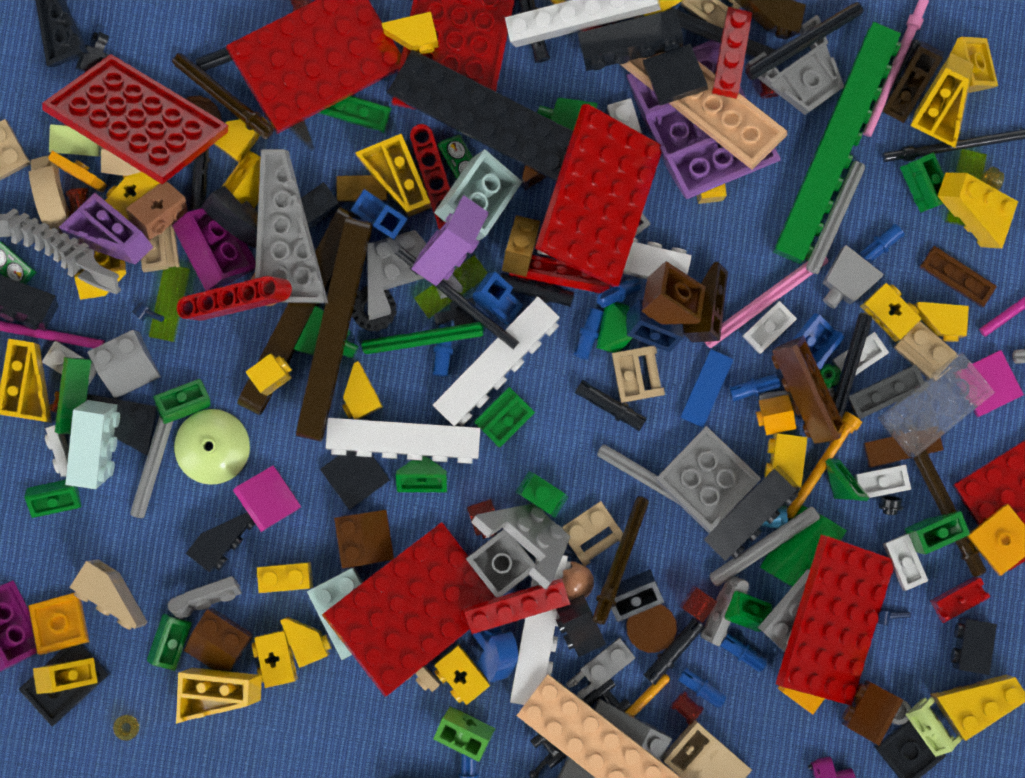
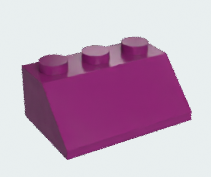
(213, 250)
(16, 628)

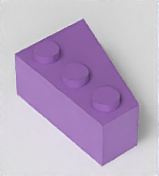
(106, 231)
(451, 242)

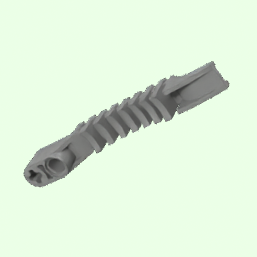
(69, 251)

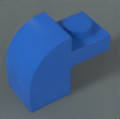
(379, 213)
(495, 296)
(499, 653)

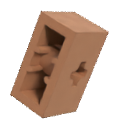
(157, 210)

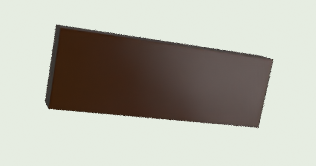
(958, 276)
(888, 451)

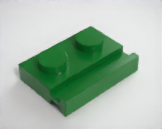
(504, 417)

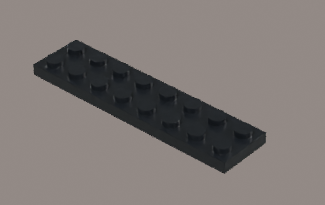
(482, 114)

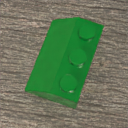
(796, 555)

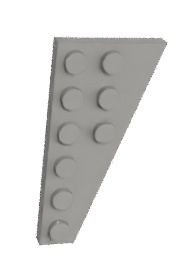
(283, 232)

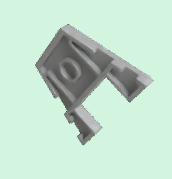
(807, 80)
(389, 271)
(534, 532)

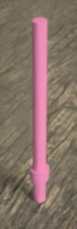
(913, 24)

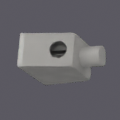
(849, 277)

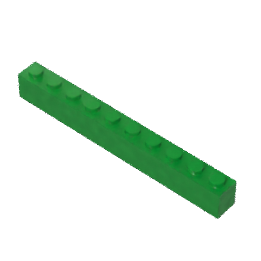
(836, 143)

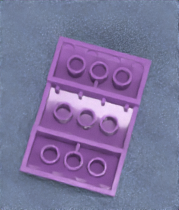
(687, 151)

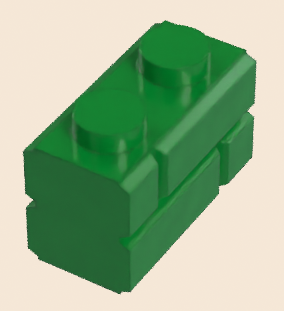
(924, 181)

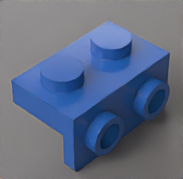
(820, 338)

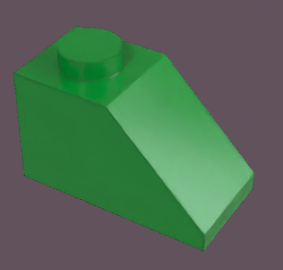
(937, 532)

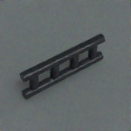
(603, 691)

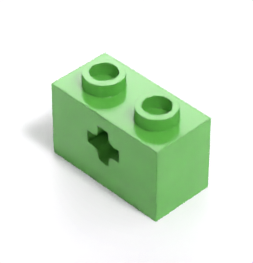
(464, 733)

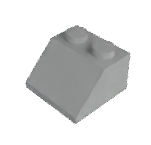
(124, 363)
(501, 563)

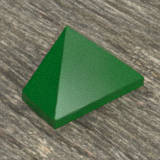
(613, 328)
(421, 477)
(843, 483)

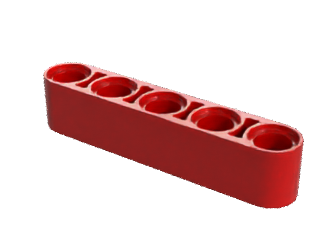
(433, 172)
(234, 298)

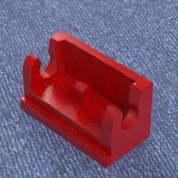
(959, 599)

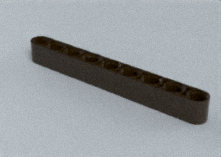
(297, 314)
(334, 329)

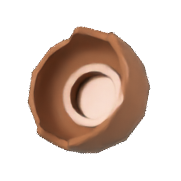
(578, 581)

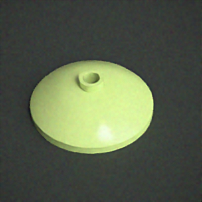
(229, 449)

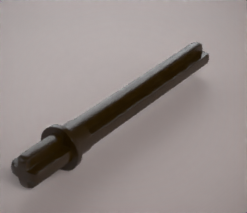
(252, 119)
(946, 506)
(609, 591)

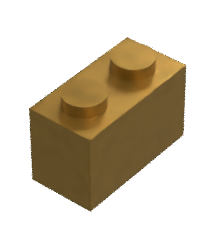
(520, 245)

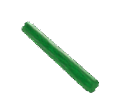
(422, 338)

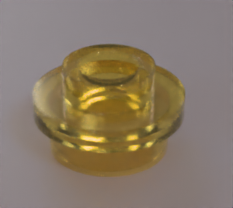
(993, 177)
(118, 727)

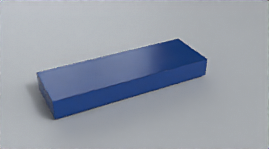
(706, 388)

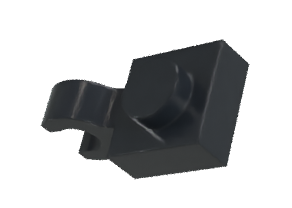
(95, 54)
(456, 315)

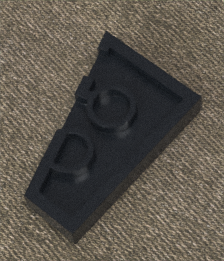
(59, 33)
(135, 422)

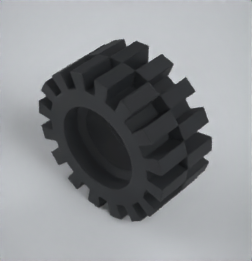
(362, 319)

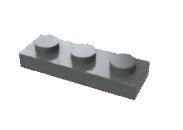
(884, 392)

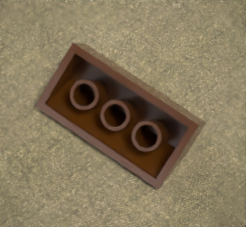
(809, 390)

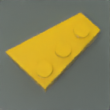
(944, 103)
(397, 174)
(979, 207)
(23, 383)
(214, 691)
(979, 704)

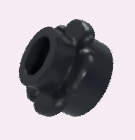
(890, 505)

